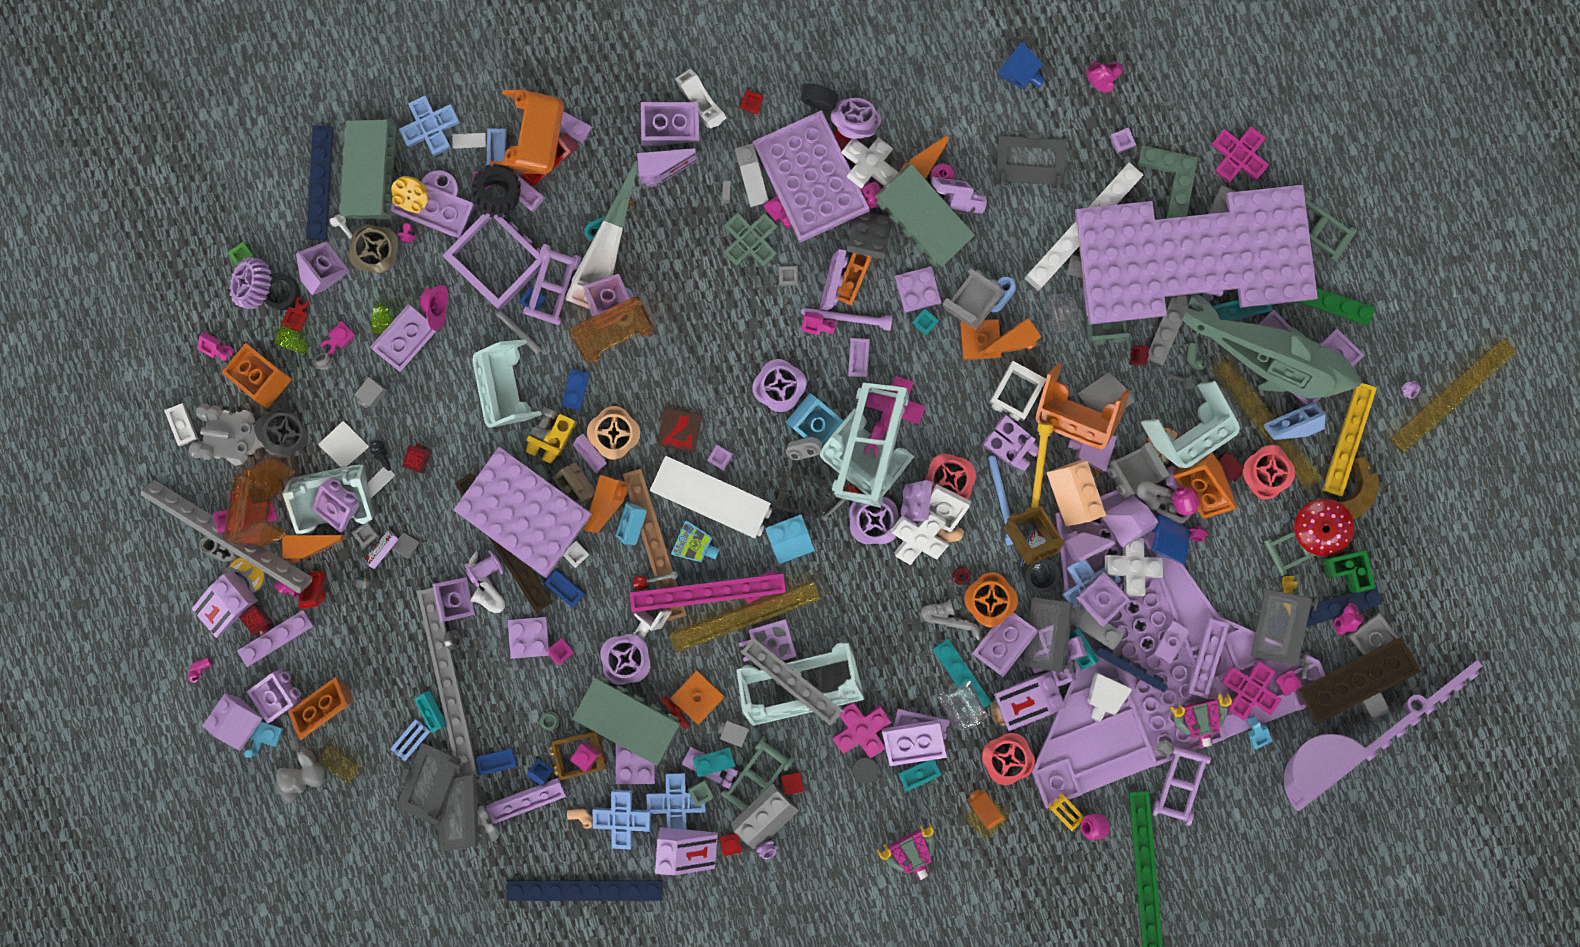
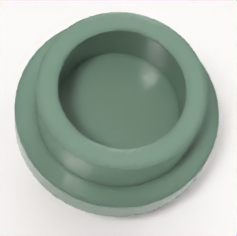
(549, 721)

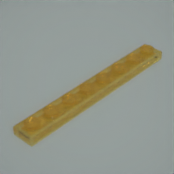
(1452, 395)
(1259, 415)
(744, 616)

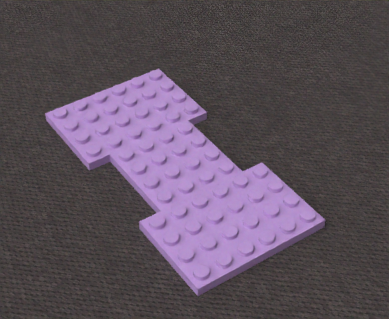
(1139, 260)

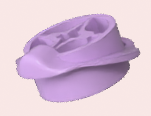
(855, 118)
(799, 382)
(860, 534)
(637, 643)

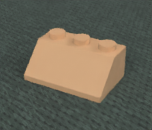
(1076, 493)

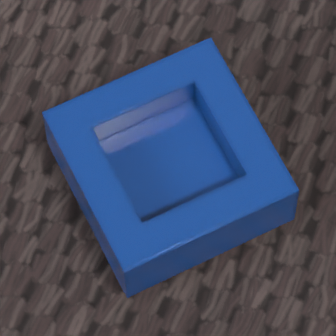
(525, 300)
(539, 771)

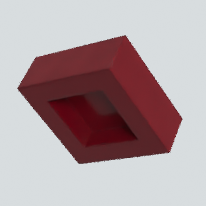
(1139, 355)

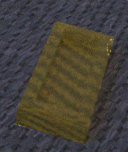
(338, 764)

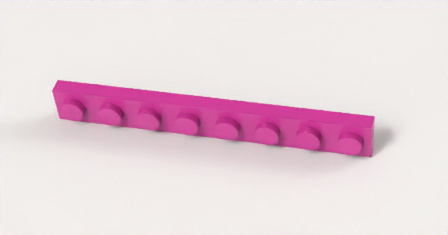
(707, 592)

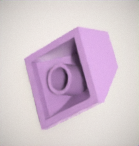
(320, 267)
(605, 294)
(1129, 520)
(1085, 545)

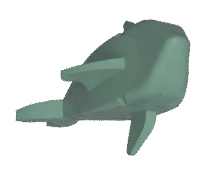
(1278, 355)

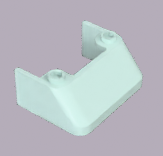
(498, 386)
(1216, 428)

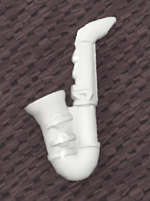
(489, 597)

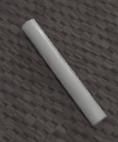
(518, 331)

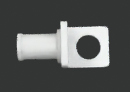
(648, 623)

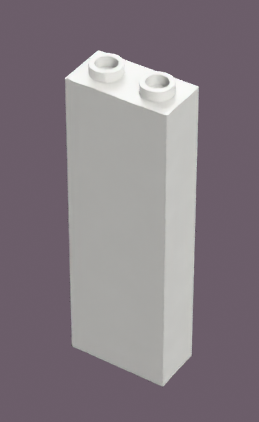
(711, 497)

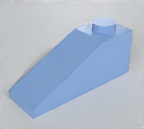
(1298, 423)

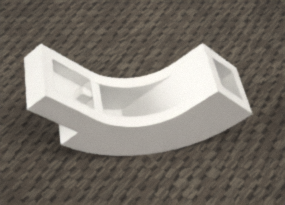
(694, 91)

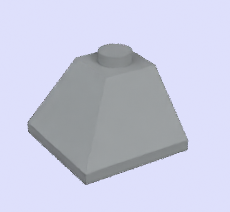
(1102, 392)

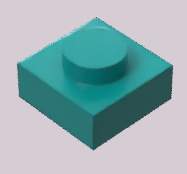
(925, 322)

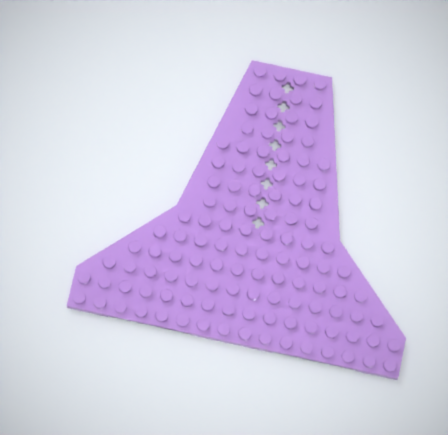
(1091, 753)

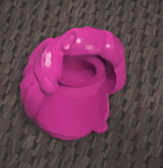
(1102, 76)

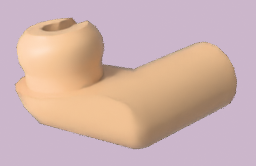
(953, 536)
(581, 814)

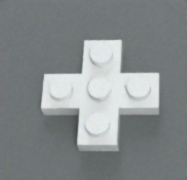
(869, 162)
(919, 538)
(1134, 567)

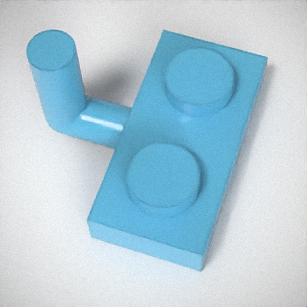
(266, 734)

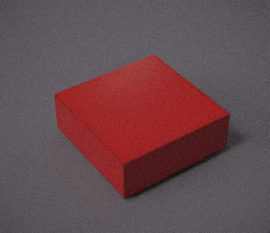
(751, 102)
(792, 783)

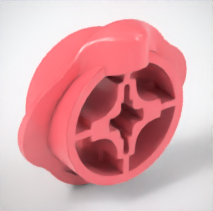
(1273, 455)
(941, 461)
(1002, 777)

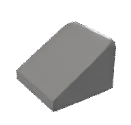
(405, 545)

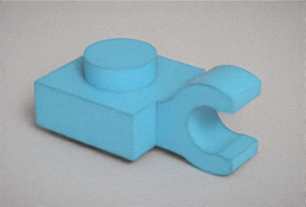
(1259, 734)

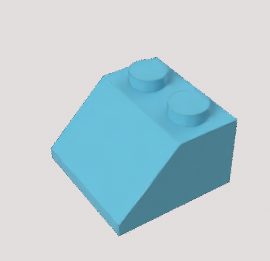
(814, 419)
(790, 539)

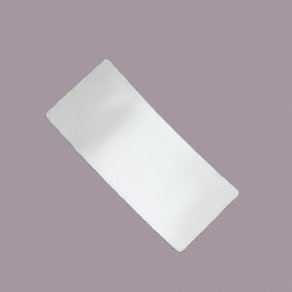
(345, 446)

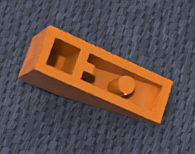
(927, 159)
(853, 277)
(1019, 337)
(606, 500)
(304, 546)
(985, 809)

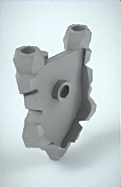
(225, 435)

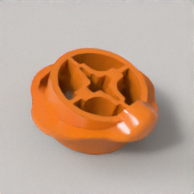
(991, 619)

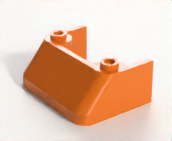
(537, 135)
(1075, 419)

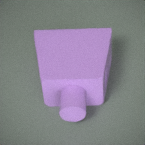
(1096, 458)

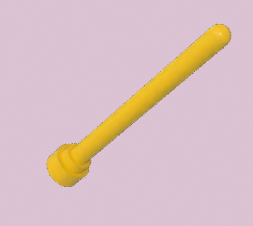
(1044, 432)

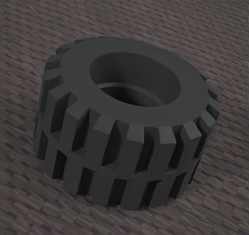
(500, 177)

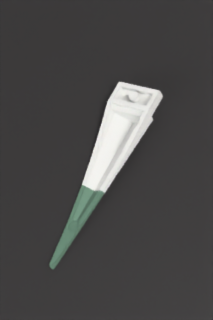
(602, 253)

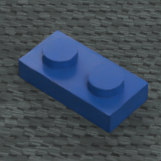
(575, 389)

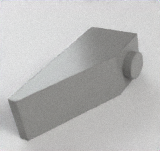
(751, 175)
(1106, 635)

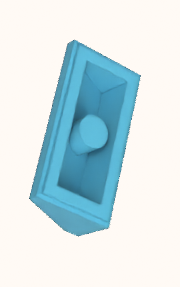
(630, 523)

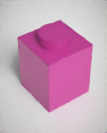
(585, 756)

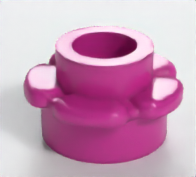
(1197, 534)

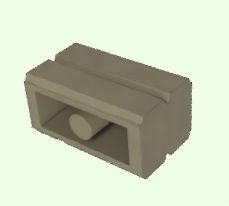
(575, 484)

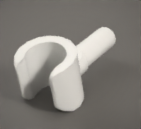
(340, 221)

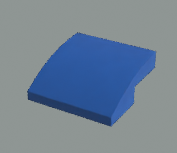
(1171, 539)

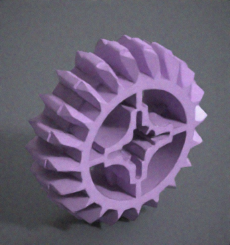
(250, 283)

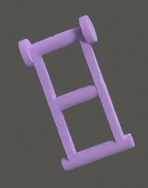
(573, 264)
(1188, 814)

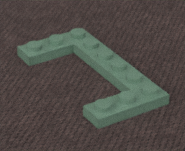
(1184, 171)

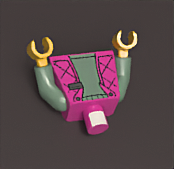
(1202, 718)
(911, 852)

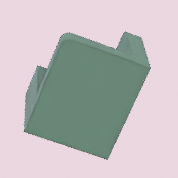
(701, 792)

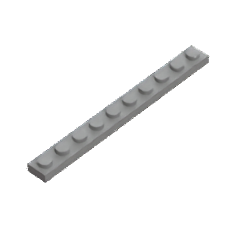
(1178, 305)
(205, 524)
(447, 684)

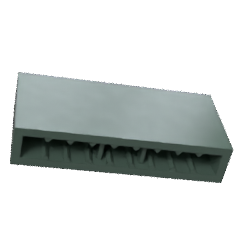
(367, 169)
(923, 216)
(627, 720)

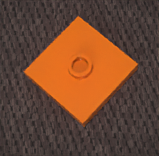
(976, 340)
(697, 697)

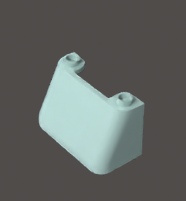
(862, 467)
(302, 491)

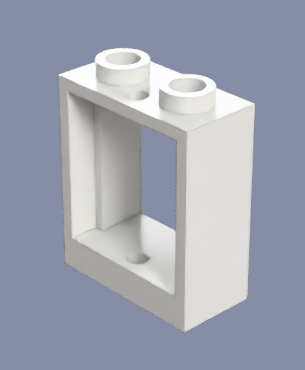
(1025, 374)

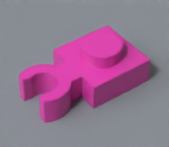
(340, 335)

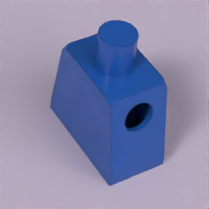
(1022, 68)

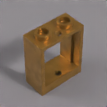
(1054, 540)
(559, 768)

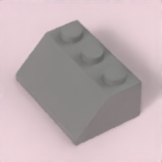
(764, 817)

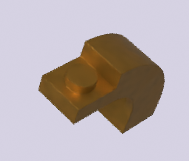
(1366, 489)

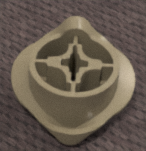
(362, 234)

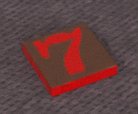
(679, 430)

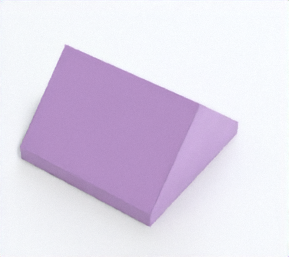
(453, 599)

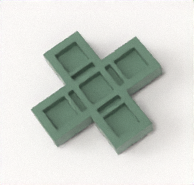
(750, 240)

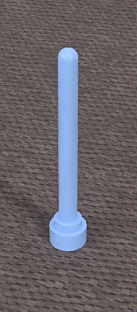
(1000, 492)

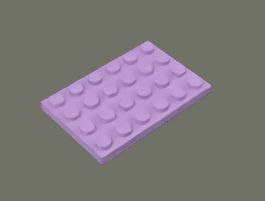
(810, 176)
(522, 512)

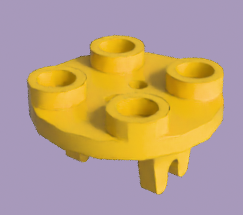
(409, 187)

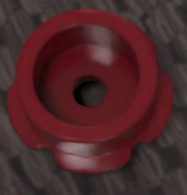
(966, 575)

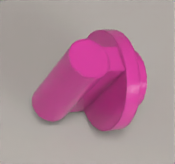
(407, 235)

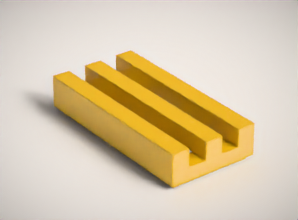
(1058, 803)

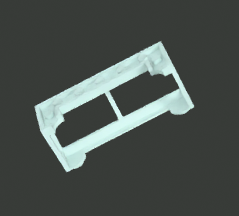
(901, 401)
(847, 693)

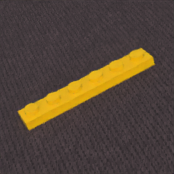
(1349, 439)

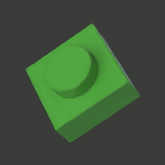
(240, 252)

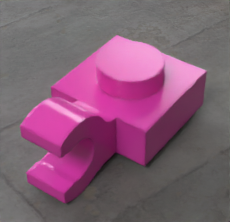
(776, 212)
(814, 324)
(212, 347)
(876, 434)

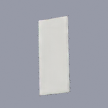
(468, 140)

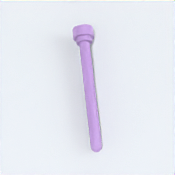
(883, 322)

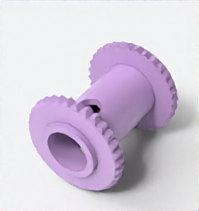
(483, 568)

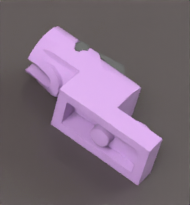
(960, 196)

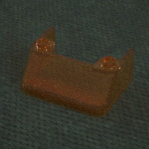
(611, 328)
(250, 504)

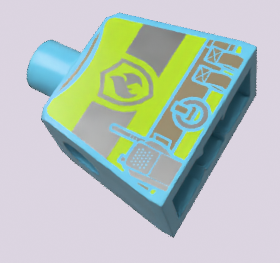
(694, 544)

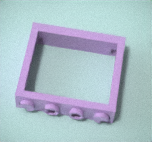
(518, 284)

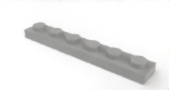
(792, 681)

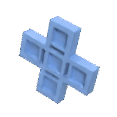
(429, 125)
(1083, 576)
(674, 802)
(621, 819)

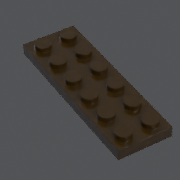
(1358, 680)

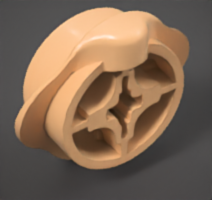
(613, 452)

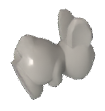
(295, 780)

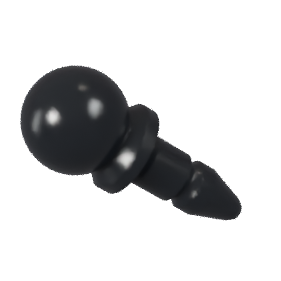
(378, 450)

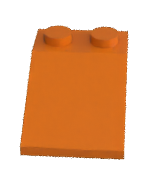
(256, 376)
(1209, 484)

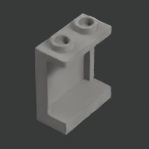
(974, 299)
(1137, 468)

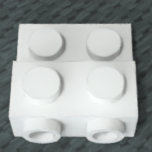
(948, 506)

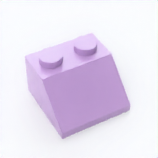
(232, 721)

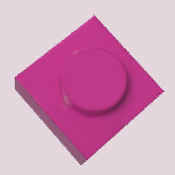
(559, 651)
(1287, 682)

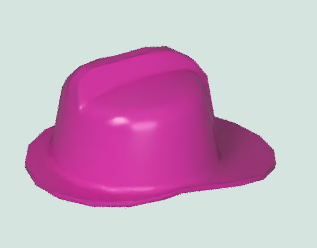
(434, 304)

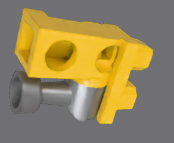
(551, 440)

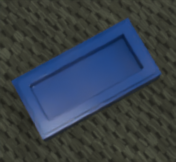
(564, 588)
(496, 761)

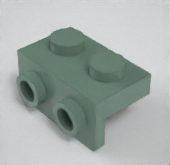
(1106, 332)

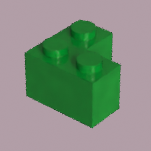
(1354, 567)

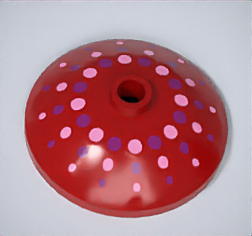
(1311, 520)

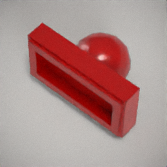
(314, 592)

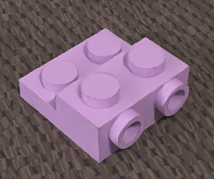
(335, 504)
(274, 695)

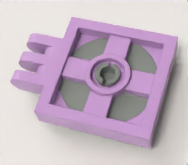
(775, 638)

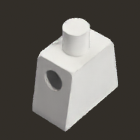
(1106, 696)

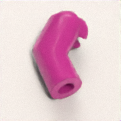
(197, 668)

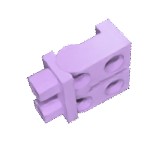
(1015, 448)

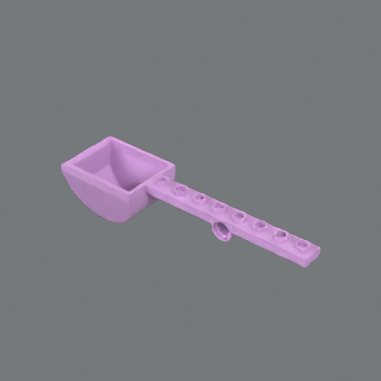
(1331, 756)

